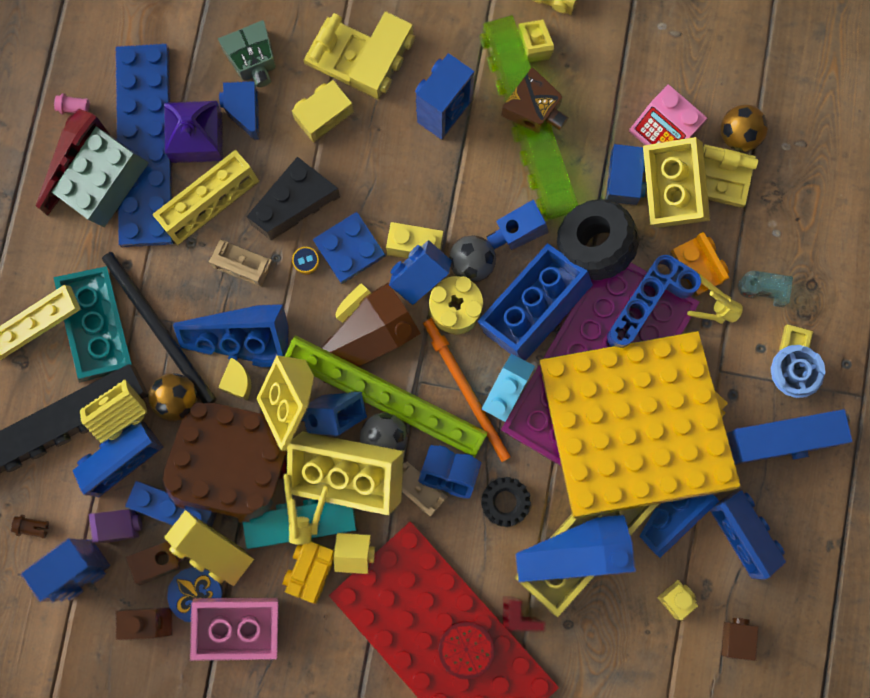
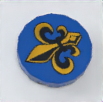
(188, 585)

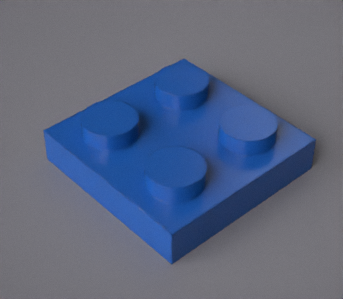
(349, 248)

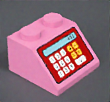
(668, 119)

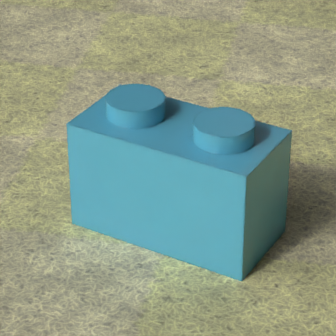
(508, 387)

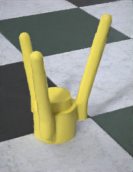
(725, 306)
(299, 527)

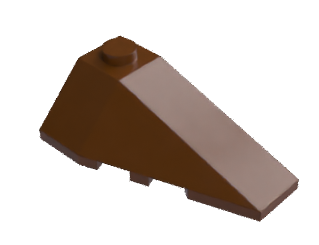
(373, 328)

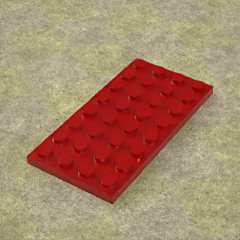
(408, 607)

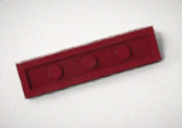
(514, 621)

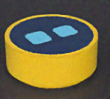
(305, 260)

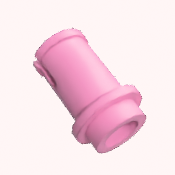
(70, 104)

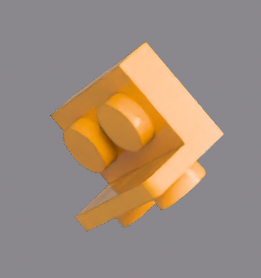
(701, 256)

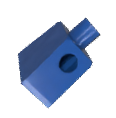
(530, 226)
(322, 414)

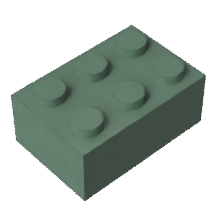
(100, 177)

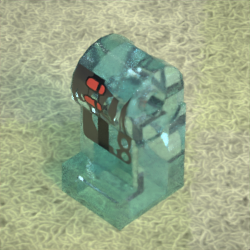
(766, 285)

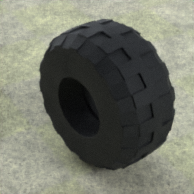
(595, 218)

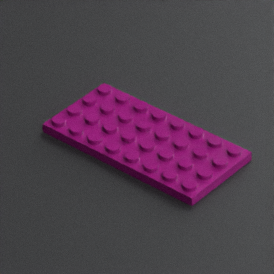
(587, 330)

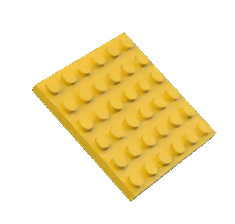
(637, 425)

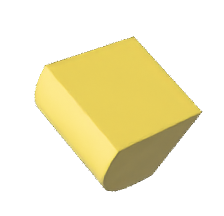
(236, 380)

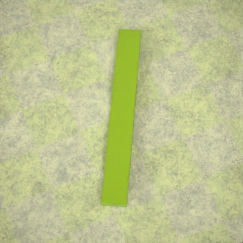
(388, 397)

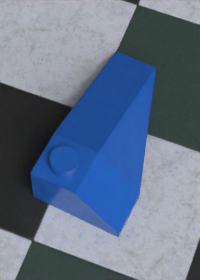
(245, 333)
(586, 550)

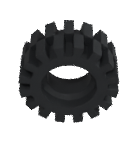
(522, 502)

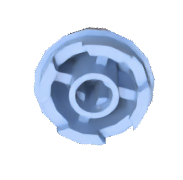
(797, 371)

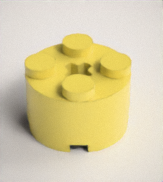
(459, 290)

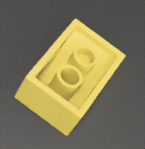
(285, 397)

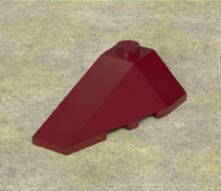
(73, 136)

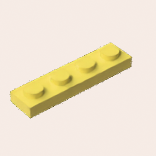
(37, 320)

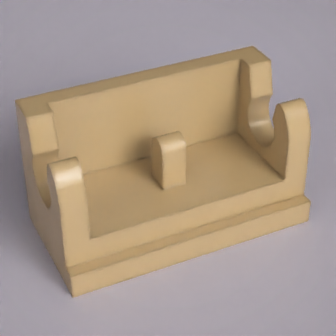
(240, 263)
(424, 497)

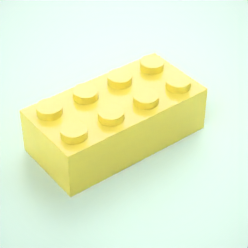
(353, 471)

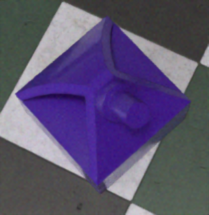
(193, 131)

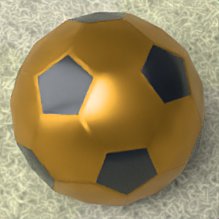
(744, 127)
(172, 396)

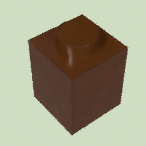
(739, 639)

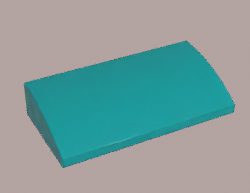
(96, 329)

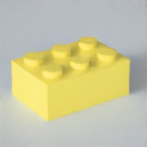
(676, 182)

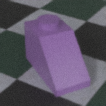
(115, 525)

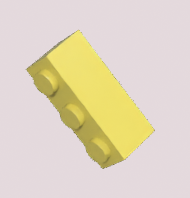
(382, 55)
(208, 549)

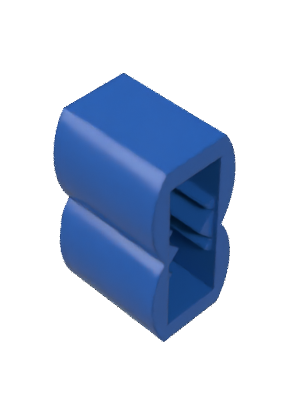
(449, 471)

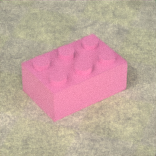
(234, 628)

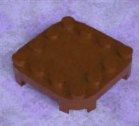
(224, 462)

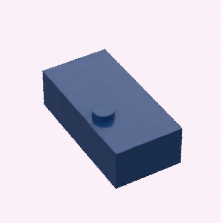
(535, 302)
(789, 437)

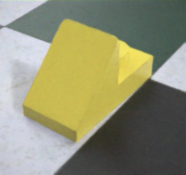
(536, 40)

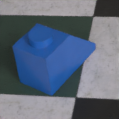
(241, 105)

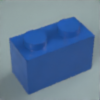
(626, 175)
(419, 272)

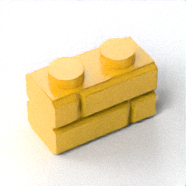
(309, 572)

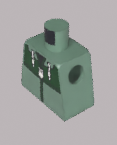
(250, 53)

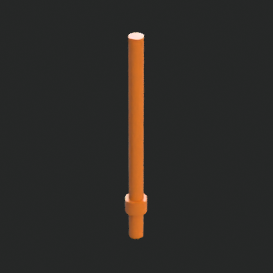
(441, 345)

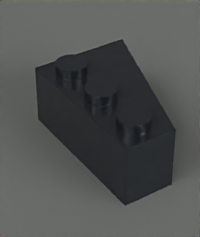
(291, 199)

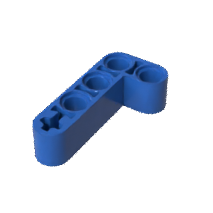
(646, 304)

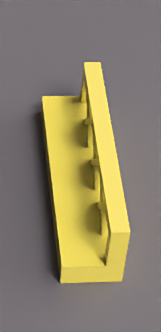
(205, 195)

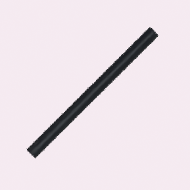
(158, 327)

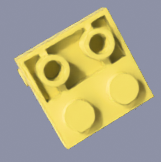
(336, 49)
(728, 175)

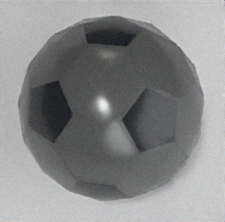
(472, 258)
(384, 431)

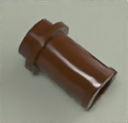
(27, 526)

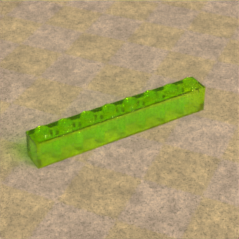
(540, 149)

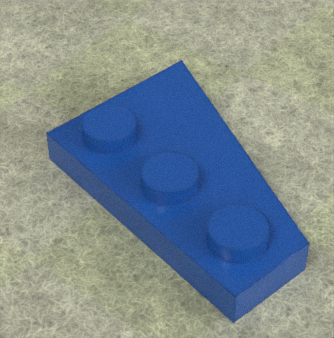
(674, 520)

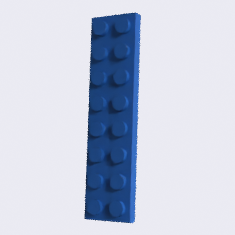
(140, 101)

